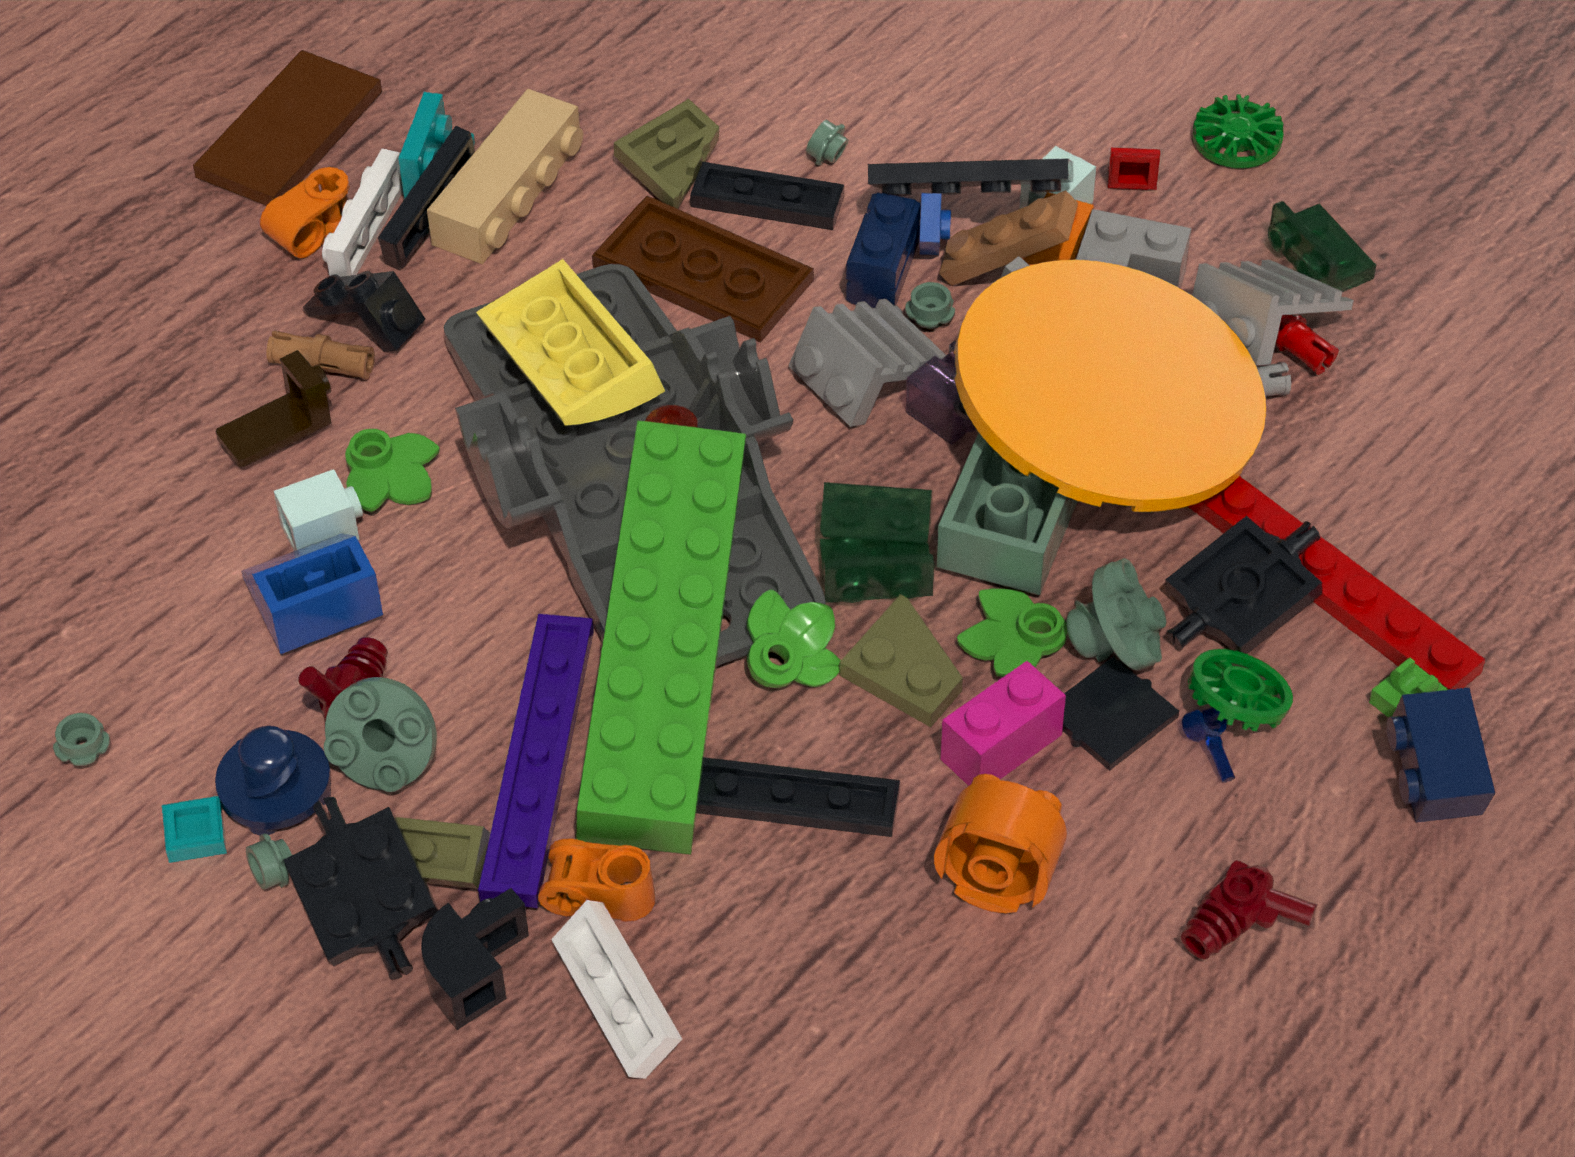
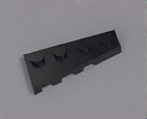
(949, 177)

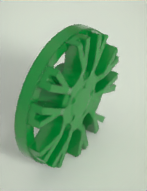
(1238, 132)
(1240, 691)

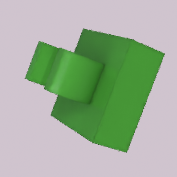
(1403, 680)

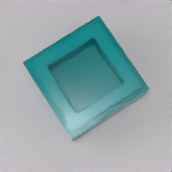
(194, 829)

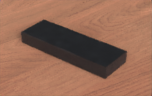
(767, 195)
(410, 221)

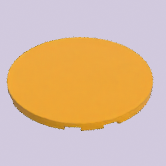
(1109, 385)

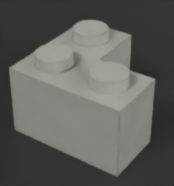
(1137, 244)

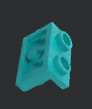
(424, 138)

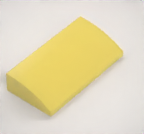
(571, 347)

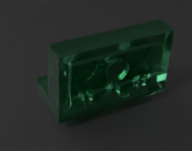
(1319, 247)
(876, 513)
(874, 570)

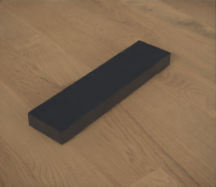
(798, 797)

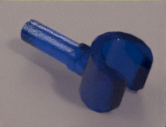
(1206, 727)

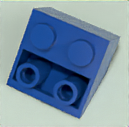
(315, 591)

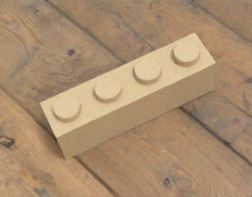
(504, 176)

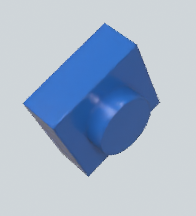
(933, 224)

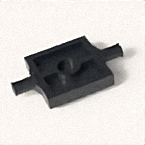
(1244, 586)
(361, 887)

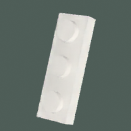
(364, 216)
(616, 989)

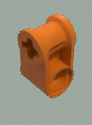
(306, 215)
(597, 876)

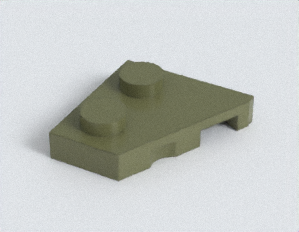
(669, 151)
(904, 665)

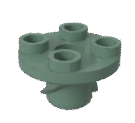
(1118, 619)
(380, 733)

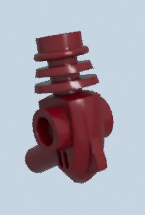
(363, 661)
(1236, 905)

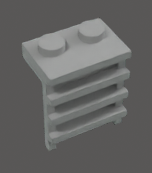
(1256, 298)
(855, 352)

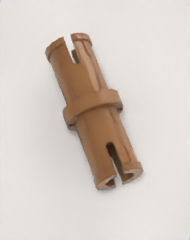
(322, 351)

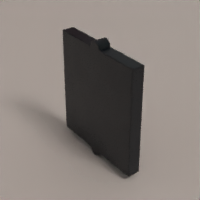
(1114, 713)

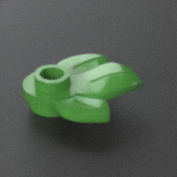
(389, 467)
(1010, 630)
(795, 636)

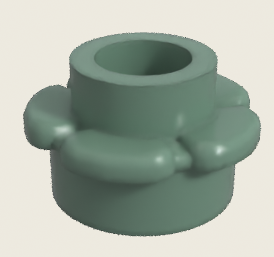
(827, 142)
(930, 305)
(79, 729)
(267, 861)

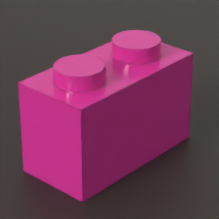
(1003, 725)

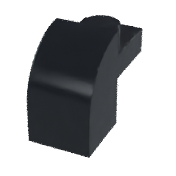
(461, 955)

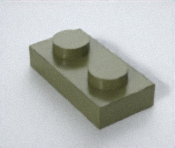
(447, 851)

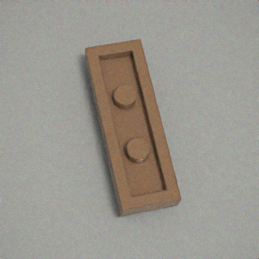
(1008, 236)

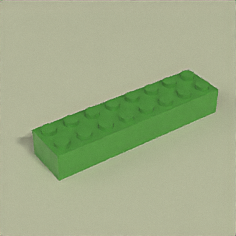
(661, 639)

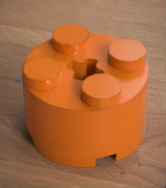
(1001, 844)

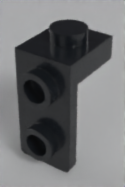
(376, 298)

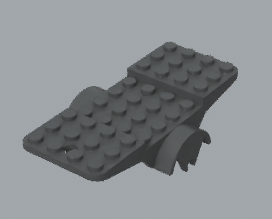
(581, 471)

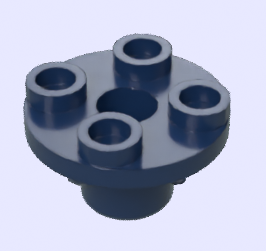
(272, 779)

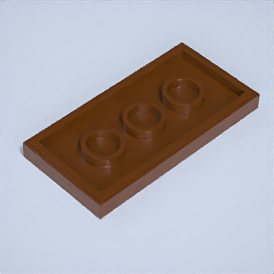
(287, 128)
(706, 267)

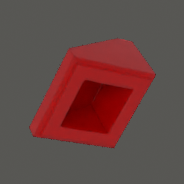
(1133, 168)

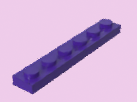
(537, 758)

